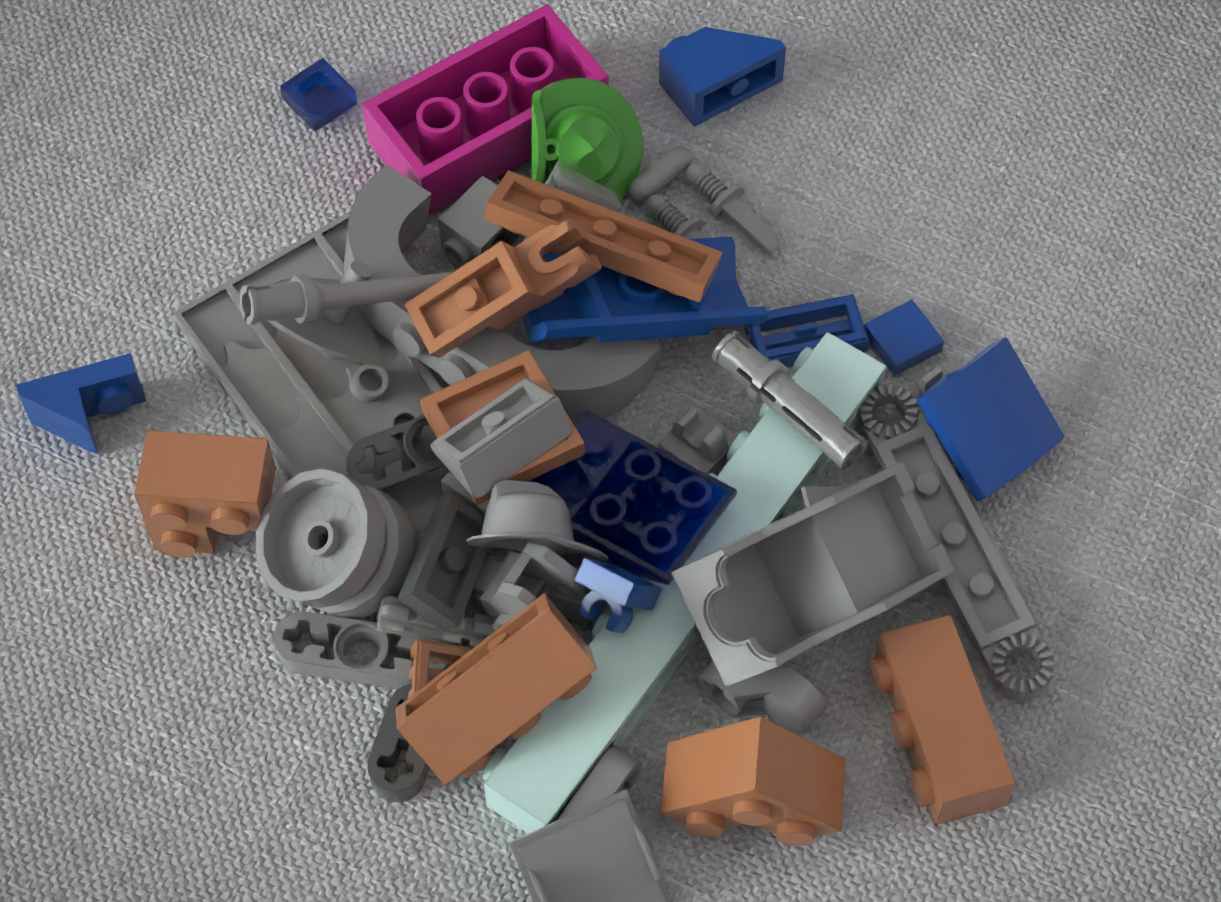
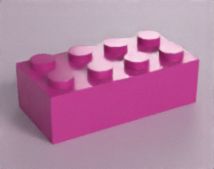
(475, 106)

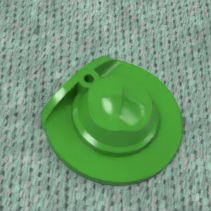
(587, 131)

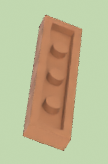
(615, 238)

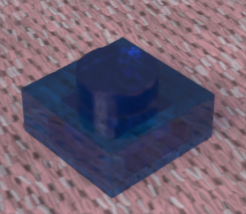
(318, 94)

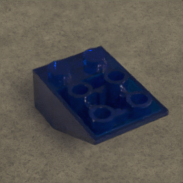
(636, 500)

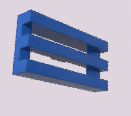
(789, 344)

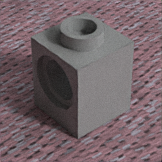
(463, 227)

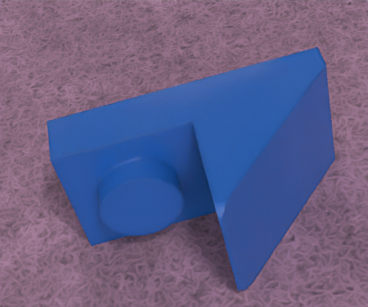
(69, 398)

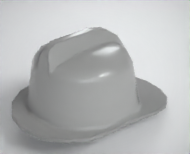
(534, 514)

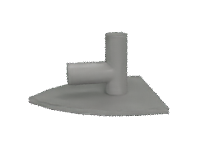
(338, 330)

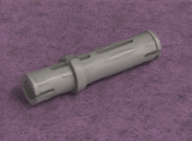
(771, 384)

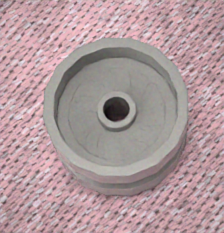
(334, 543)

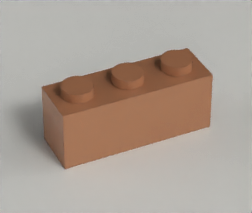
(496, 690)
(941, 720)

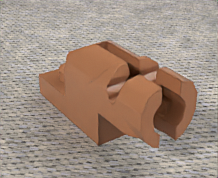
(501, 287)

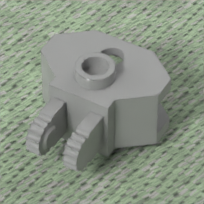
(513, 584)

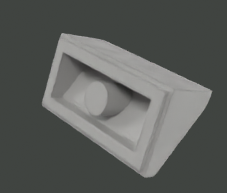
(503, 437)

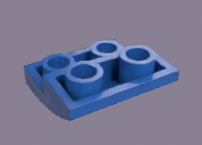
(990, 419)

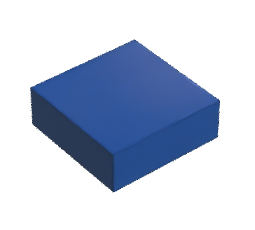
(903, 337)

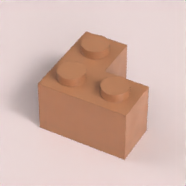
(200, 487)
(754, 778)

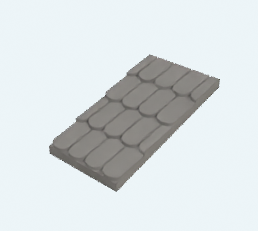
(308, 400)

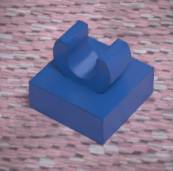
(618, 588)

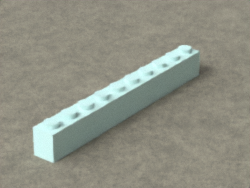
(634, 667)

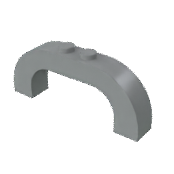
(588, 377)

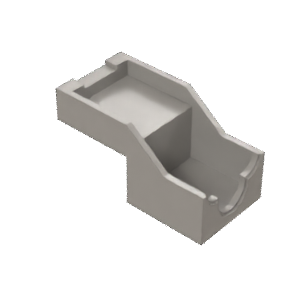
(812, 575)

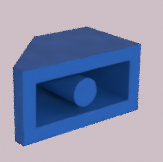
(718, 70)

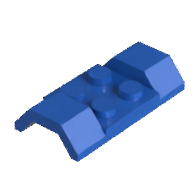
(629, 309)

